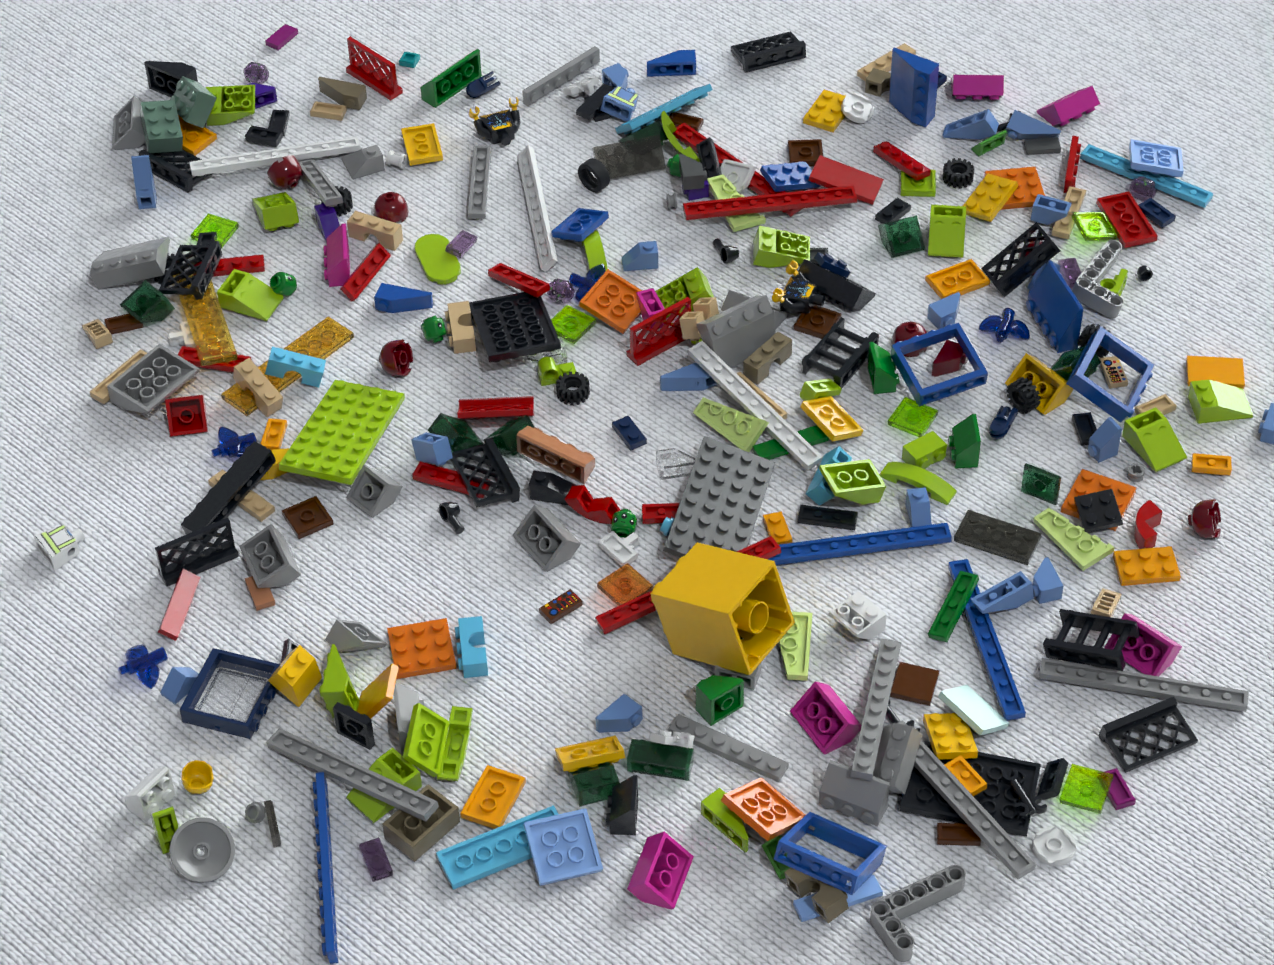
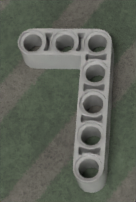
(1087, 287)
(928, 896)

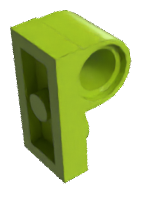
(1117, 284)
(549, 372)
(819, 389)

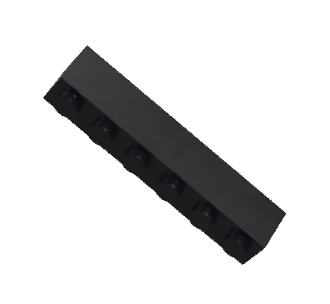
(230, 488)

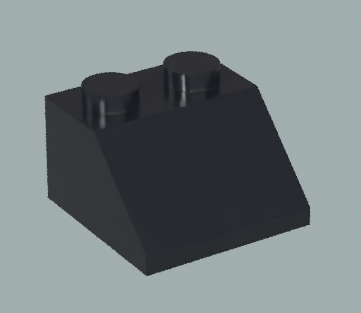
(623, 807)

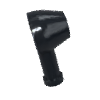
(727, 252)
(448, 512)

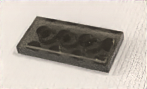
(631, 156)
(997, 537)

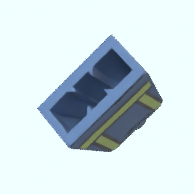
(620, 103)

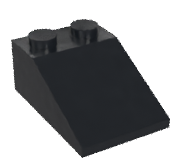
(165, 75)

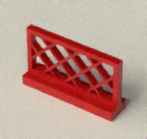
(371, 76)
(665, 338)
(496, 407)

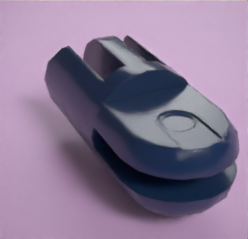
(479, 86)
(1002, 422)

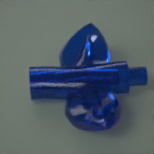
(587, 282)
(1005, 325)
(232, 443)
(144, 664)

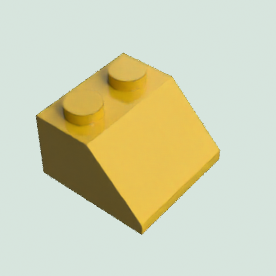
(296, 675)

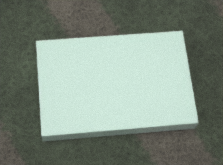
(973, 710)

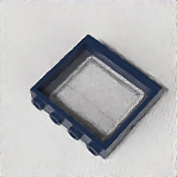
(230, 694)

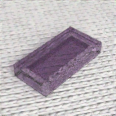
(461, 244)

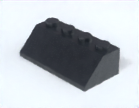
(836, 286)

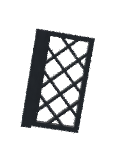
(766, 57)
(172, 172)
(1024, 265)
(204, 271)
(499, 470)
(200, 559)
(1137, 721)

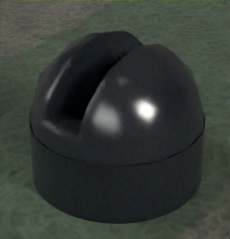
(1144, 273)

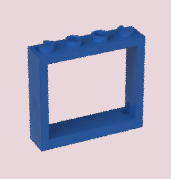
(946, 388)
(1094, 392)
(822, 867)

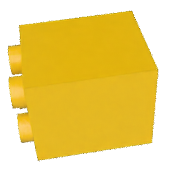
(715, 599)

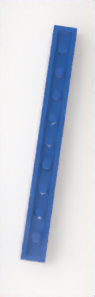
(863, 543)
(991, 652)
(325, 874)

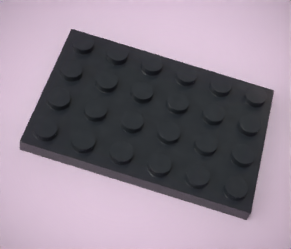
(514, 326)
(997, 799)

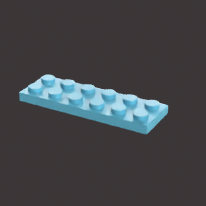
(670, 106)
(488, 851)

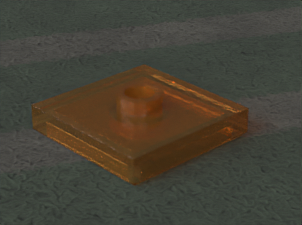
(624, 585)

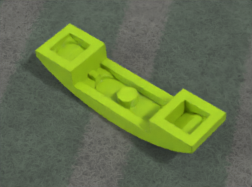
(669, 128)
(594, 250)
(919, 477)
(456, 743)

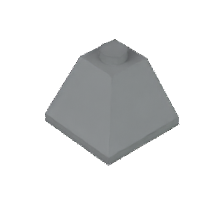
(364, 162)
(373, 491)
(353, 636)

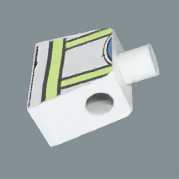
(59, 545)

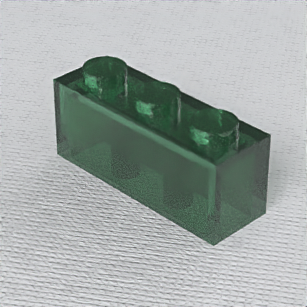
(660, 759)

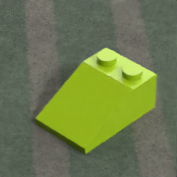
(276, 211)
(1218, 402)
(854, 481)

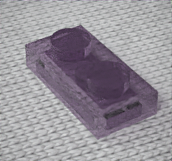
(1069, 270)
(376, 859)

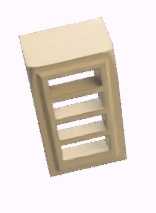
(98, 333)
(1099, 601)

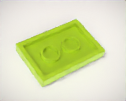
(426, 740)

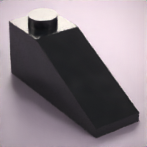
(549, 487)

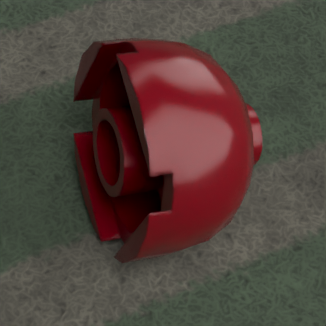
(286, 173)
(391, 207)
(907, 331)
(396, 358)
(1205, 519)

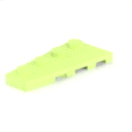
(724, 189)
(734, 425)
(1072, 539)
(796, 647)

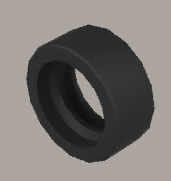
(599, 170)

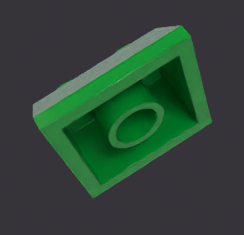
(881, 370)
(965, 443)
(719, 697)

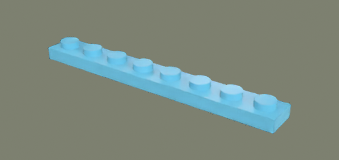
(1162, 181)

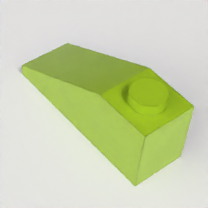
(724, 819)
(165, 826)

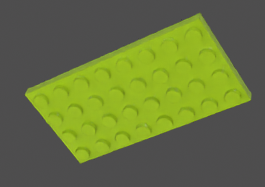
(342, 432)

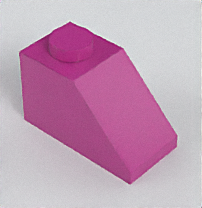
(649, 304)

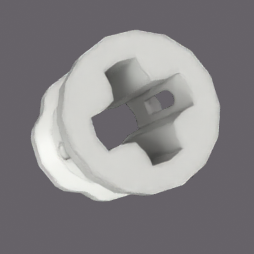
(396, 159)

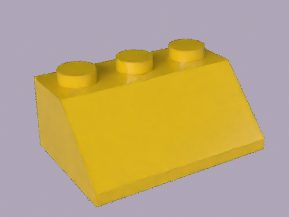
(1050, 385)

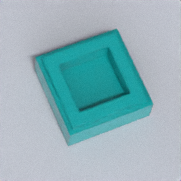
(409, 59)

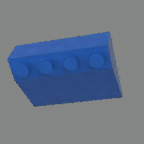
(913, 86)
(1056, 309)

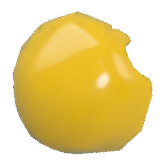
(197, 777)

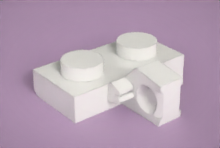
(585, 85)
(181, 337)
(620, 549)
(678, 738)

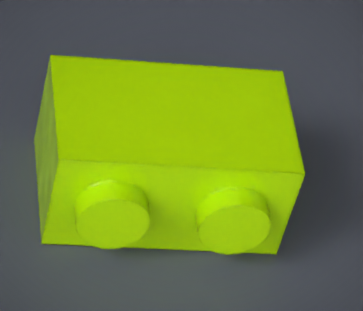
(924, 450)

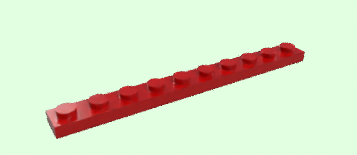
(757, 184)
(769, 203)
(643, 604)

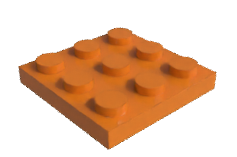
(1028, 186)
(613, 301)
(1090, 482)
(422, 648)
(763, 808)

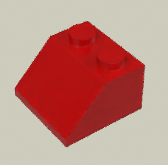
(186, 415)

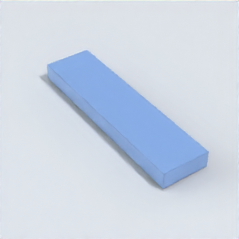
(869, 890)

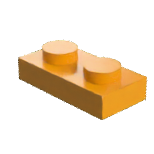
(274, 433)
(1211, 464)
(777, 527)
(966, 775)

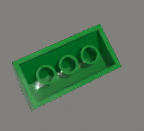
(452, 79)

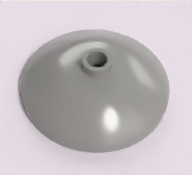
(212, 839)

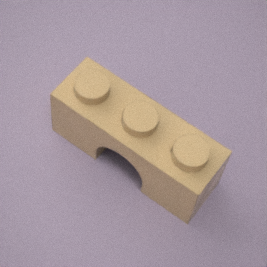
(387, 232)
(703, 309)
(460, 327)
(266, 395)

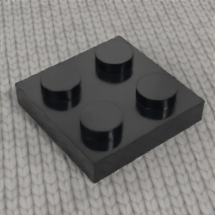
(1098, 511)
(354, 725)

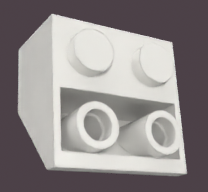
(860, 616)
(151, 793)

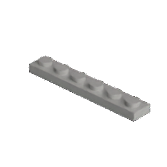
(561, 76)
(479, 182)
(320, 183)
(731, 748)

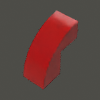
(597, 509)
(1147, 518)

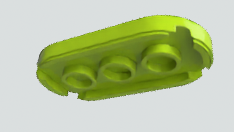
(435, 261)

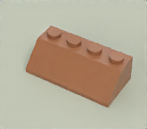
(555, 454)

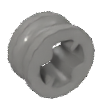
(671, 200)
(1135, 467)

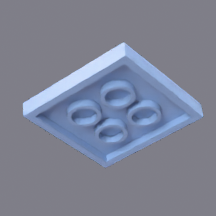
(1156, 158)
(563, 847)

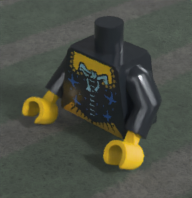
(498, 126)
(798, 293)

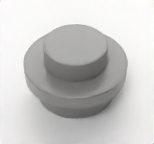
(255, 812)

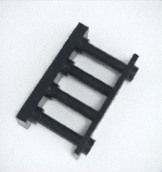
(849, 366)
(1095, 654)

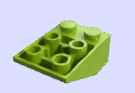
(231, 104)
(947, 231)
(778, 247)
(690, 285)
(248, 296)
(1153, 439)
(337, 683)
(394, 768)

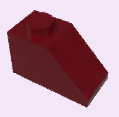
(949, 359)

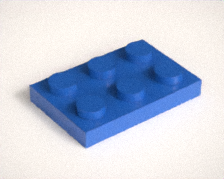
(788, 176)
(580, 224)

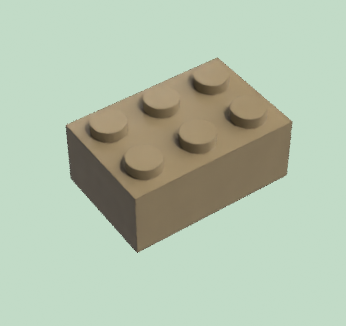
(416, 836)

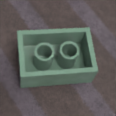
(193, 101)
(161, 126)

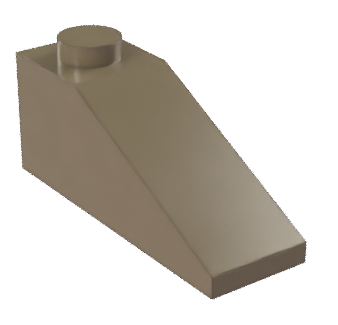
(344, 92)

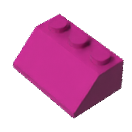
(977, 86)
(1070, 106)
(337, 257)
(1150, 652)
(825, 718)
(660, 871)

